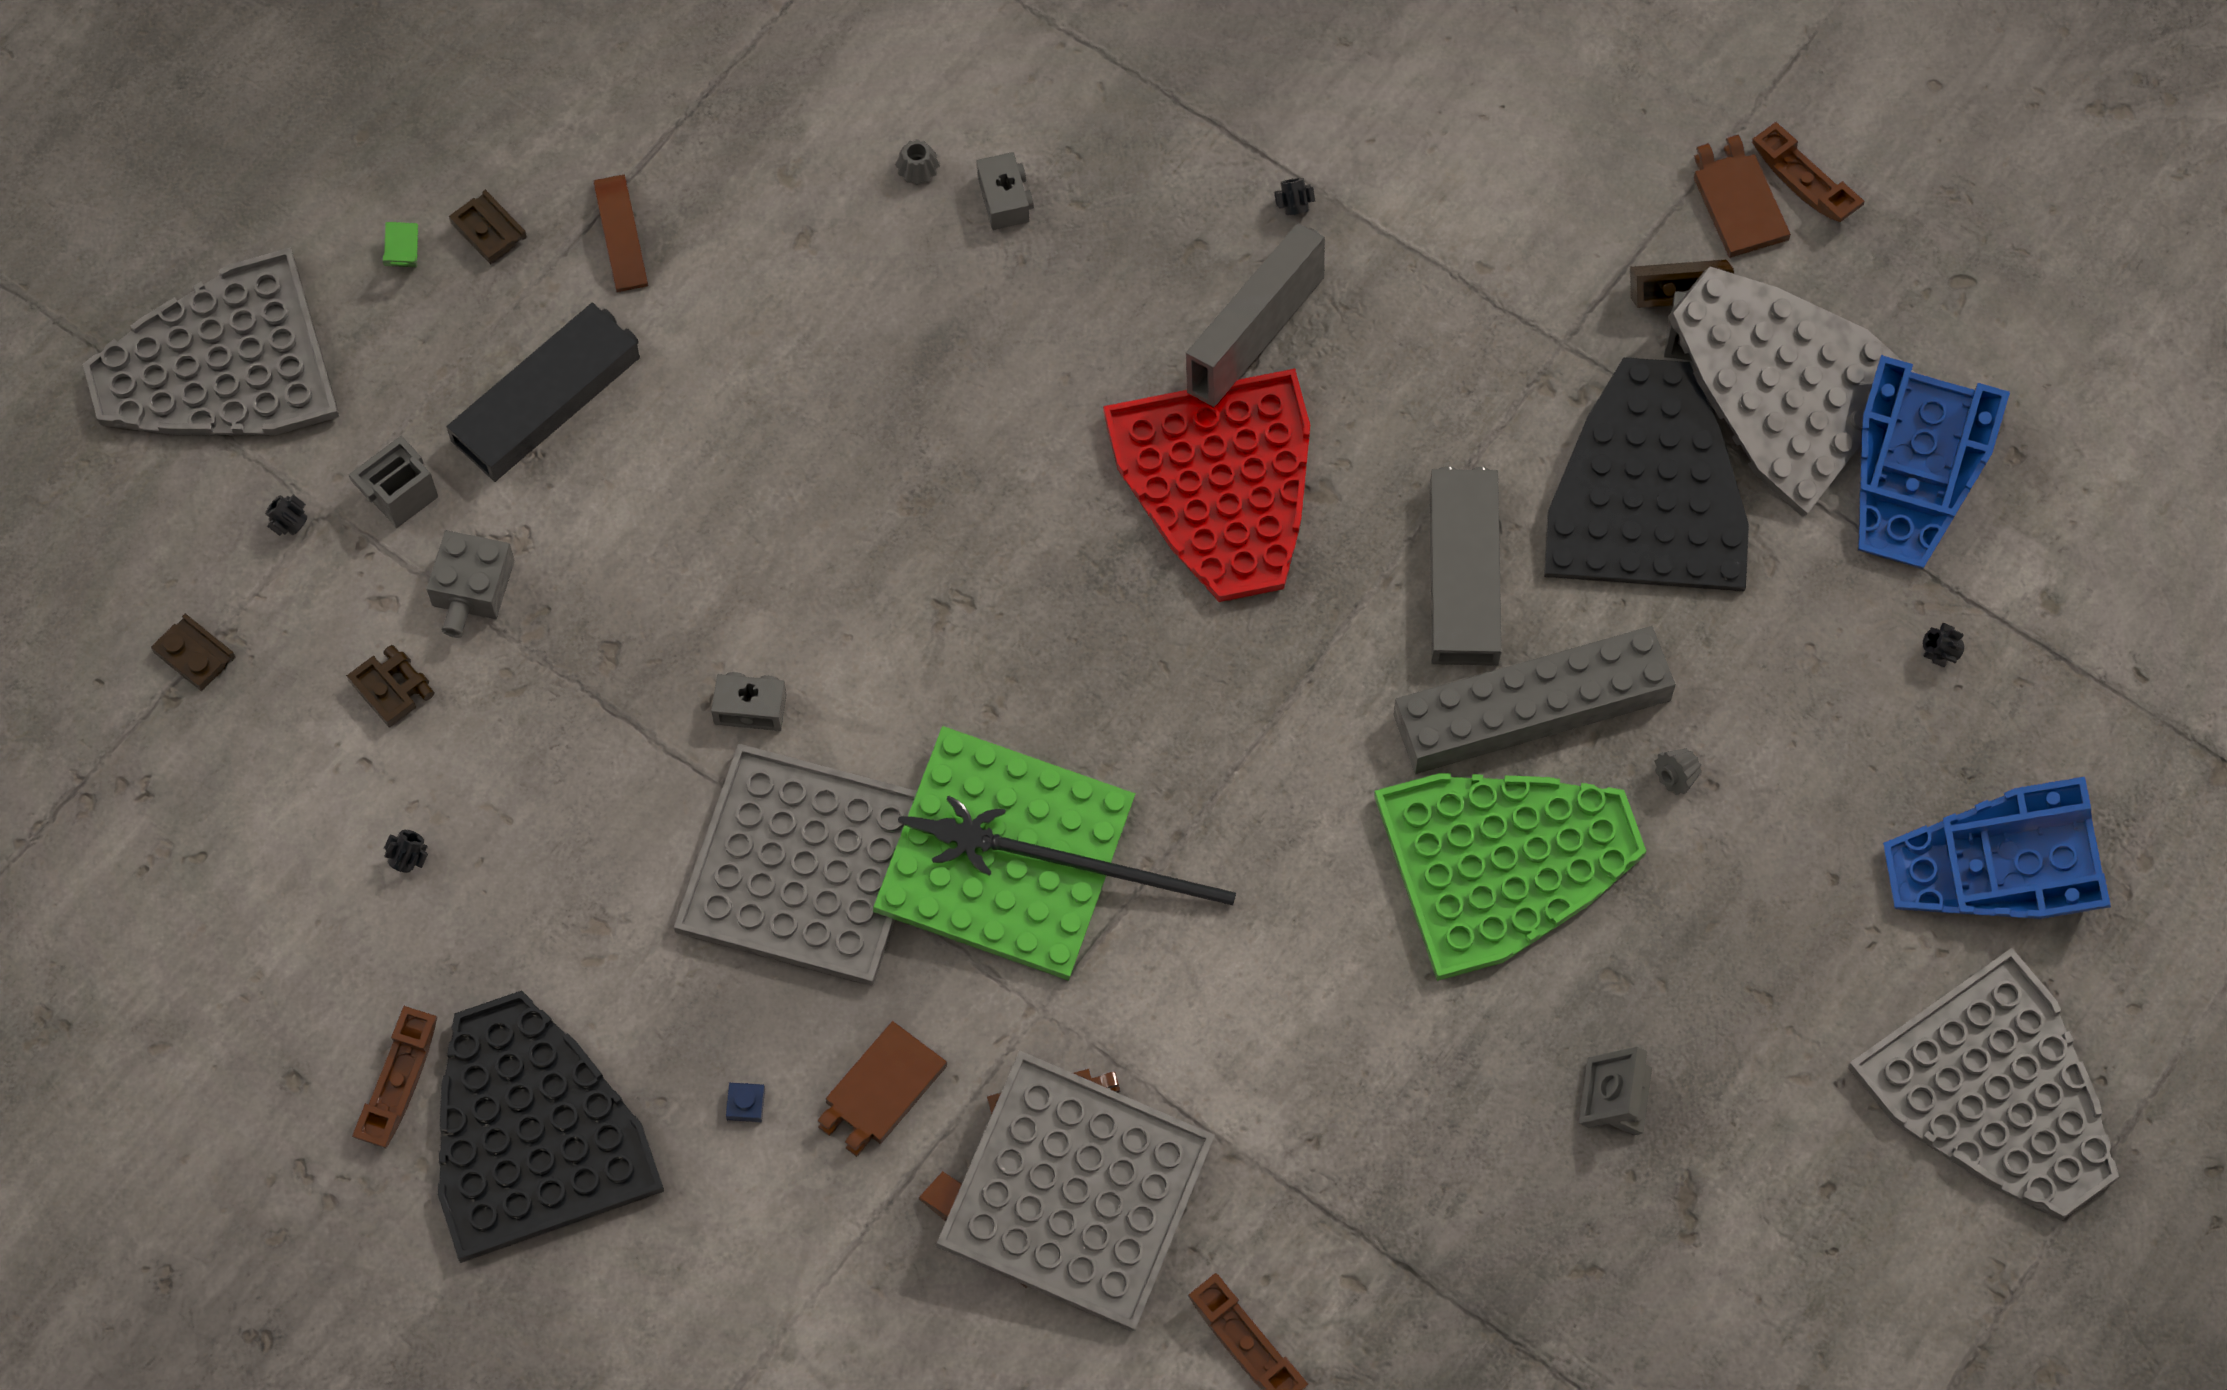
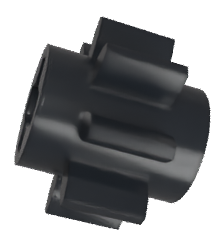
(1294, 196)
(286, 515)
(1943, 645)
(406, 851)

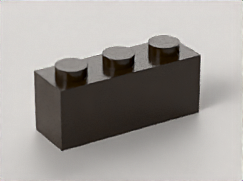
(1657, 283)

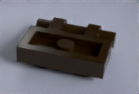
(382, 691)

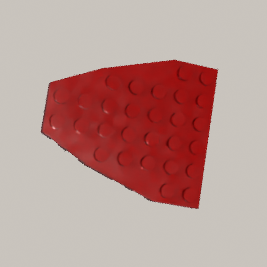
(1220, 477)

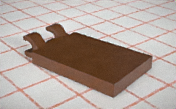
(1739, 199)
(881, 1087)

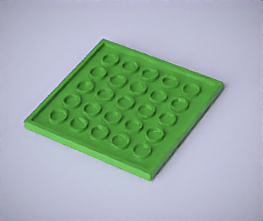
(1027, 905)

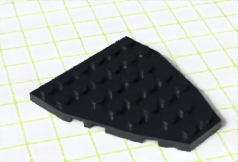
(1649, 488)
(530, 1131)

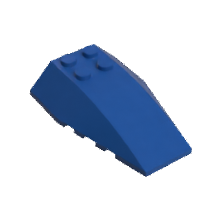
(1920, 458)
(2004, 857)

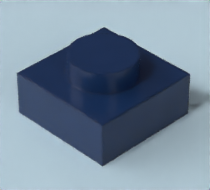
(745, 1102)

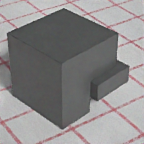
(396, 481)

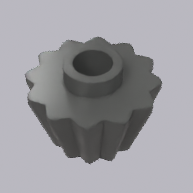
(917, 162)
(1678, 770)

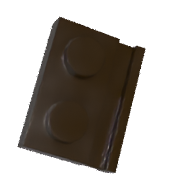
(487, 226)
(193, 652)

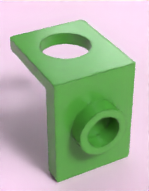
(401, 244)

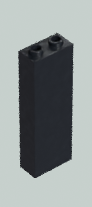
(544, 391)

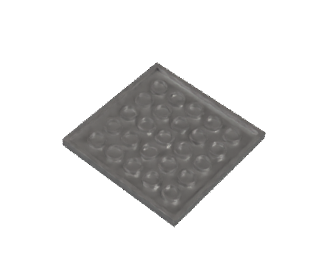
(797, 865)
(1075, 1191)

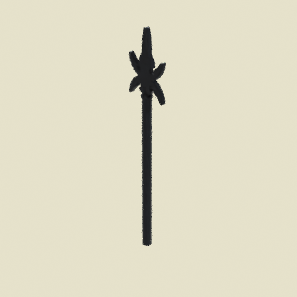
(971, 836)

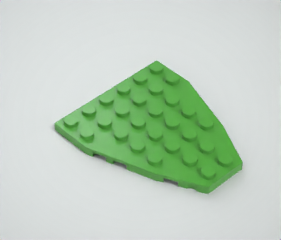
(1503, 859)

